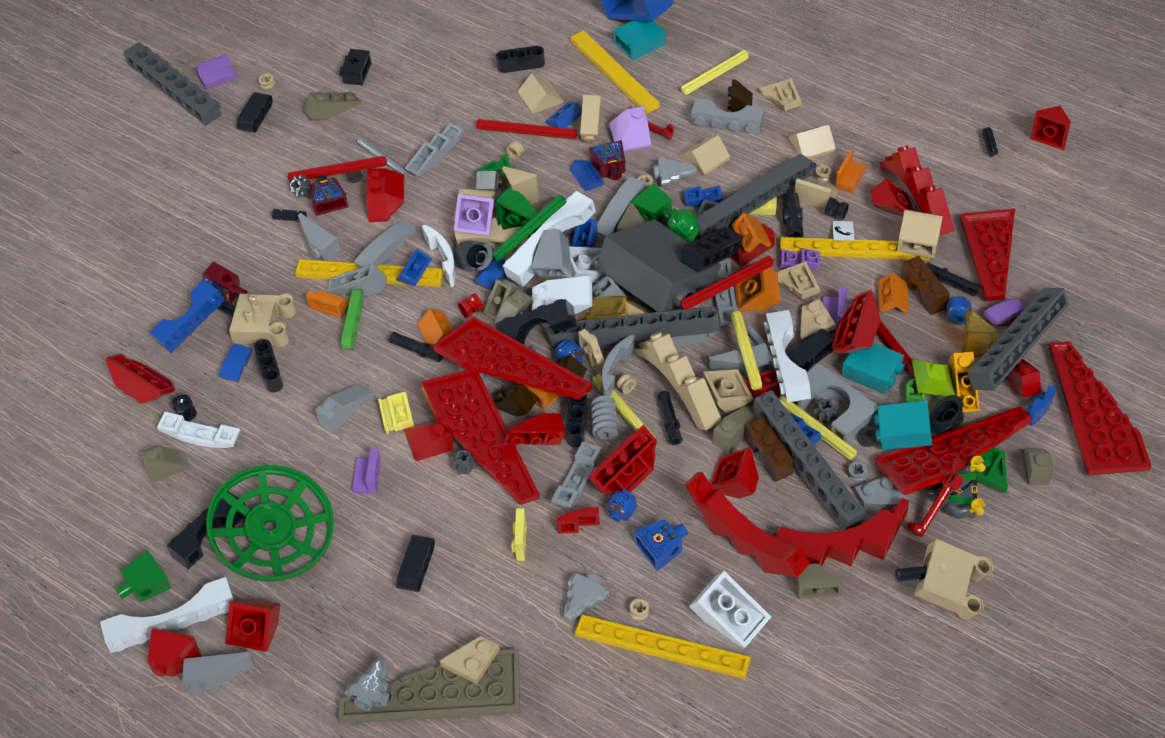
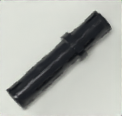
(953, 279)
(423, 349)
(671, 423)

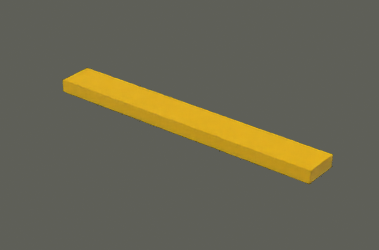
(615, 72)
(843, 248)
(328, 269)
(663, 646)

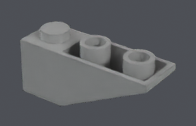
(734, 360)

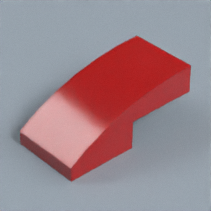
(583, 517)

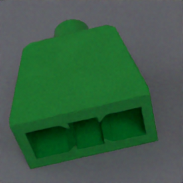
(653, 204)
(143, 579)

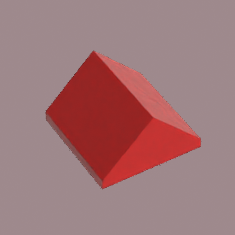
(1051, 127)

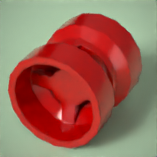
(471, 305)

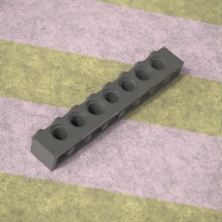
(172, 83)
(1018, 339)
(810, 463)

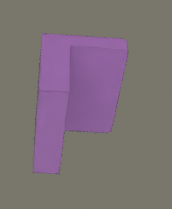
(216, 71)
(836, 305)
(367, 473)

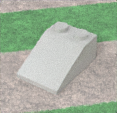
(584, 262)
(574, 289)
(730, 610)

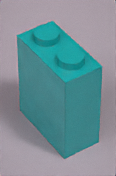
(639, 38)
(874, 367)
(903, 425)

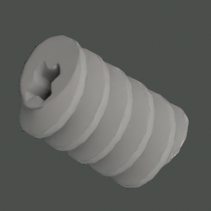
(604, 418)

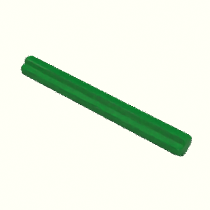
(529, 227)

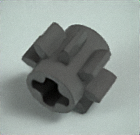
(300, 185)
(825, 410)
(463, 462)

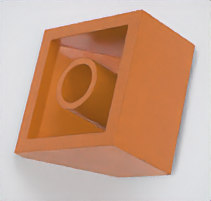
(758, 292)

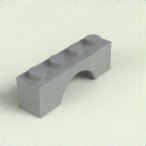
(708, 115)

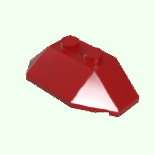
(384, 193)
(858, 325)
(138, 379)
(626, 464)

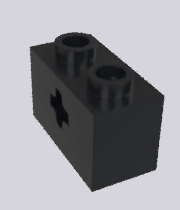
(356, 67)

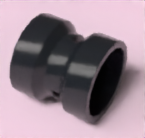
(836, 208)
(184, 406)

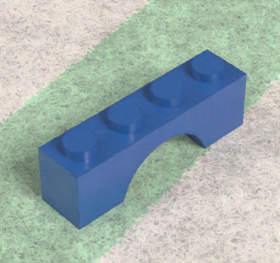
(173, 332)

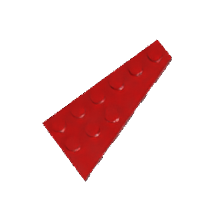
(990, 248)

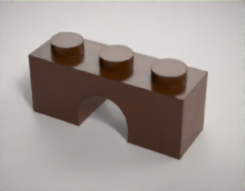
(933, 293)
(763, 439)

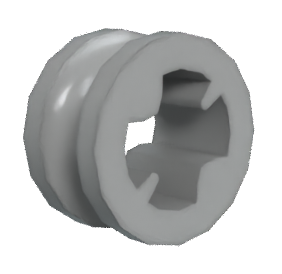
(857, 477)

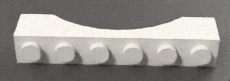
(573, 213)
(794, 379)
(127, 631)

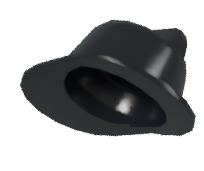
(473, 255)
(947, 414)

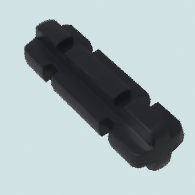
(989, 141)
(289, 215)

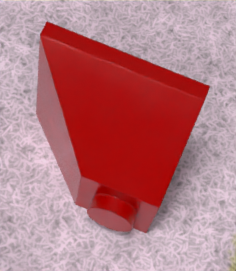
(891, 198)
(429, 440)
(736, 474)
(252, 624)
(168, 652)

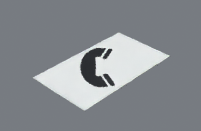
(843, 230)

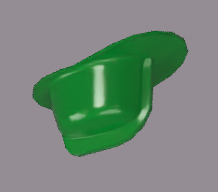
(684, 224)

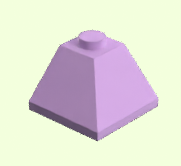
(631, 129)
(474, 214)

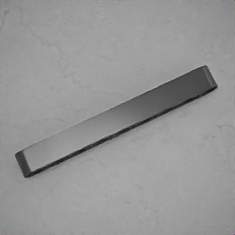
(755, 194)
(642, 326)

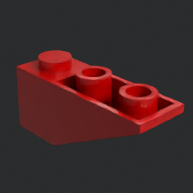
(1025, 379)
(539, 430)

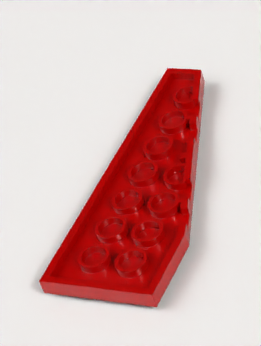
(491, 352)
(471, 417)
(1102, 431)
(926, 465)

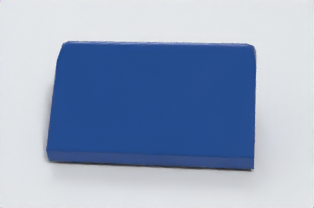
(565, 115)
(586, 175)
(414, 268)

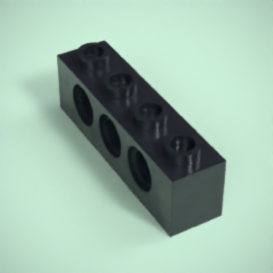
(711, 249)

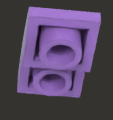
(792, 258)
(1004, 311)

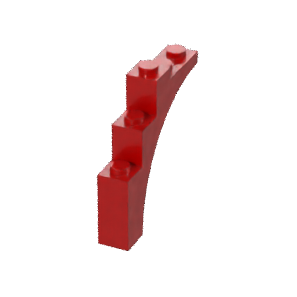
(919, 181)

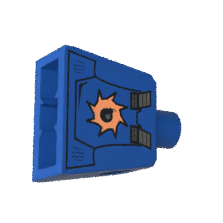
(660, 542)

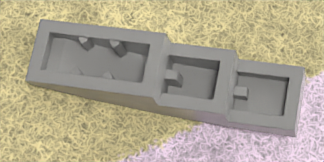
(435, 150)
(615, 210)
(383, 246)

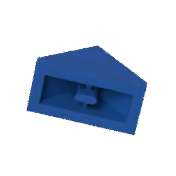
(586, 234)

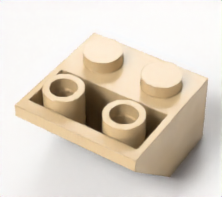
(919, 234)

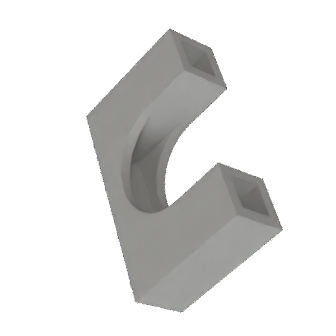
(860, 409)

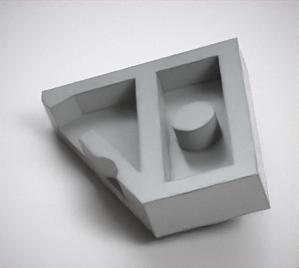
(879, 494)

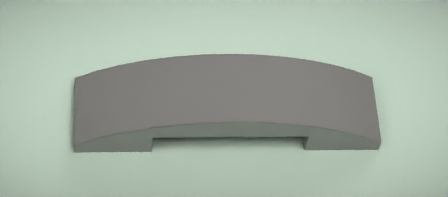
(725, 300)
(622, 352)
(577, 478)

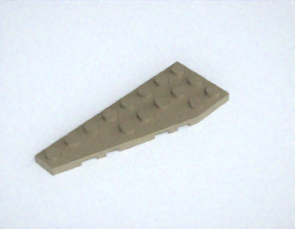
(445, 694)

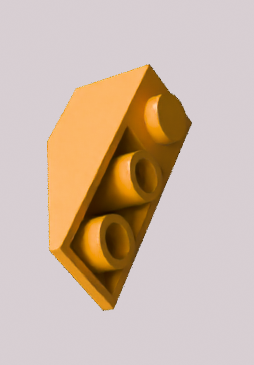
(959, 366)

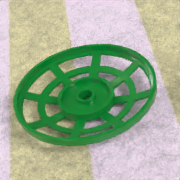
(270, 513)

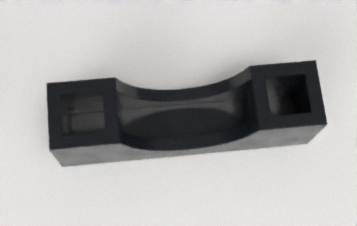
(557, 314)
(187, 545)

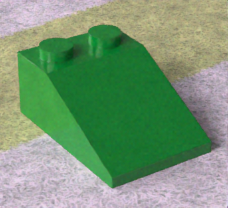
(514, 210)

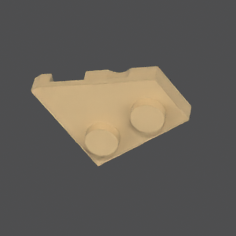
(782, 94)
(799, 280)
(815, 318)
(592, 351)
(472, 659)

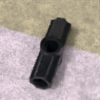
(792, 214)

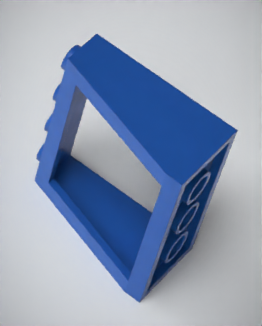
(635, 9)

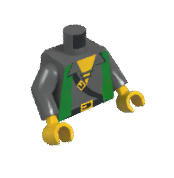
(963, 501)

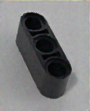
(520, 59)
(254, 112)
(812, 349)
(268, 365)
(576, 421)
(415, 563)

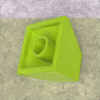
(933, 378)

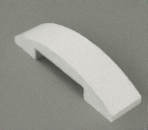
(436, 240)
(197, 433)

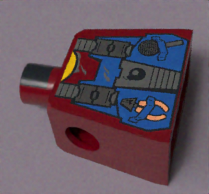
(608, 159)
(328, 195)
(224, 281)

